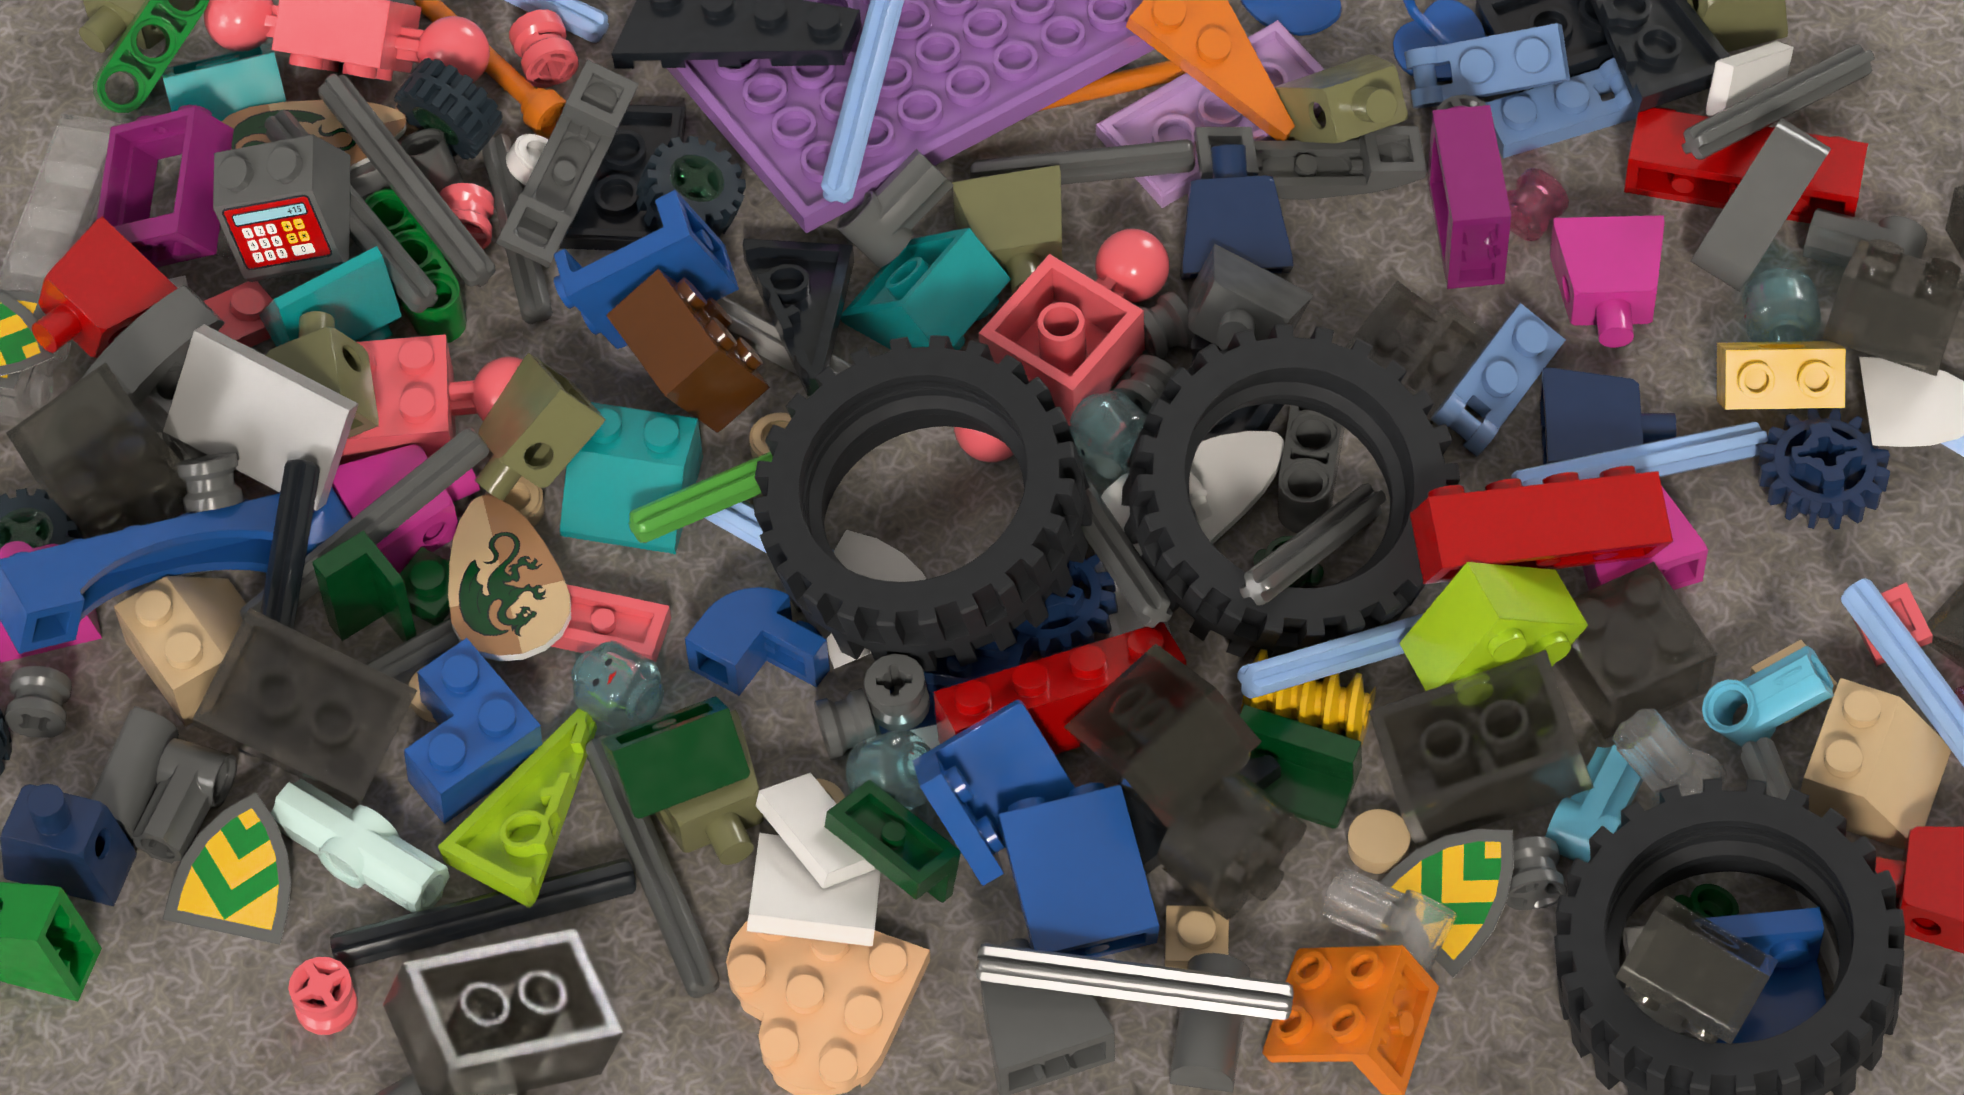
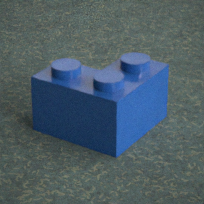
(479, 735)

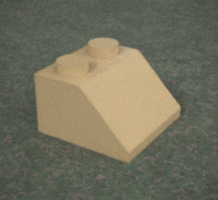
(181, 635)
(1875, 764)

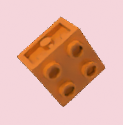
(1358, 1009)

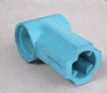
(1771, 696)
(1587, 811)

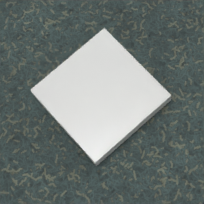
(793, 903)

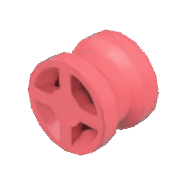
(473, 208)
(322, 980)

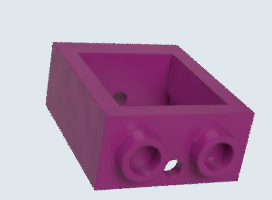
(131, 176)
(1468, 196)

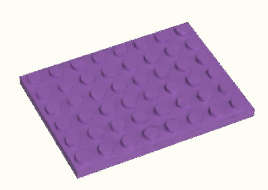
(948, 84)

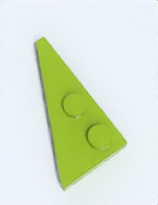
(518, 825)

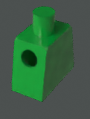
(44, 941)

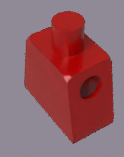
(97, 291)
(1931, 885)

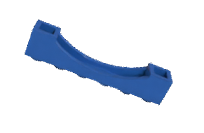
(56, 587)

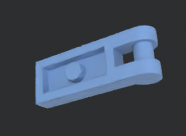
(1490, 65)
(1561, 110)
(1499, 378)

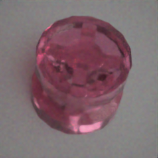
(1534, 202)

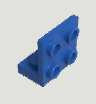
(983, 774)
(1796, 984)

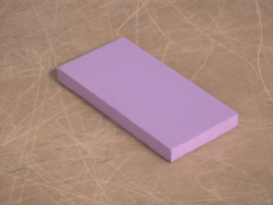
(1185, 104)

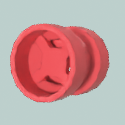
(545, 57)

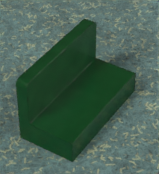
(362, 587)
(677, 757)
(1314, 764)
(895, 842)

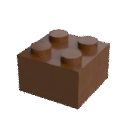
(689, 349)

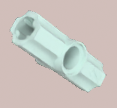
(359, 846)

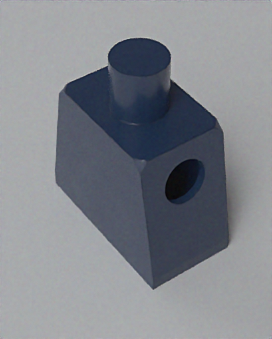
(1236, 214)
(1594, 415)
(57, 840)

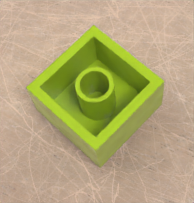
(1492, 619)

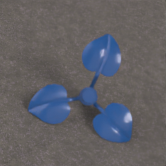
(1439, 25)

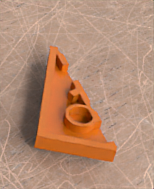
(1215, 51)

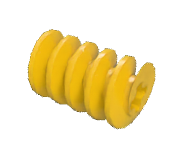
(1321, 704)

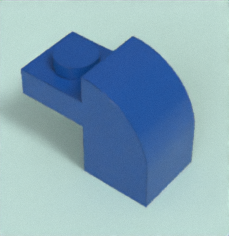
(747, 631)

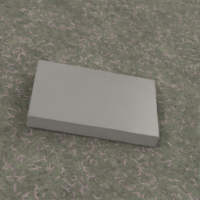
(259, 410)

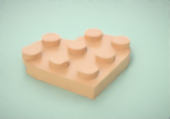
(824, 1004)

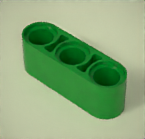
(144, 70)
(448, 313)

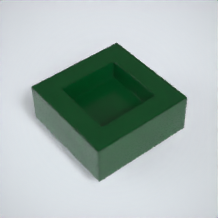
(427, 586)

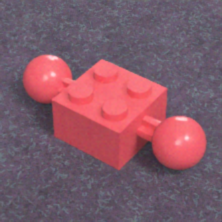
(364, 34)
(1075, 329)
(420, 397)

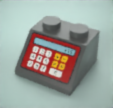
(284, 206)

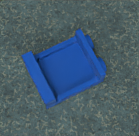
(679, 249)
(1079, 873)

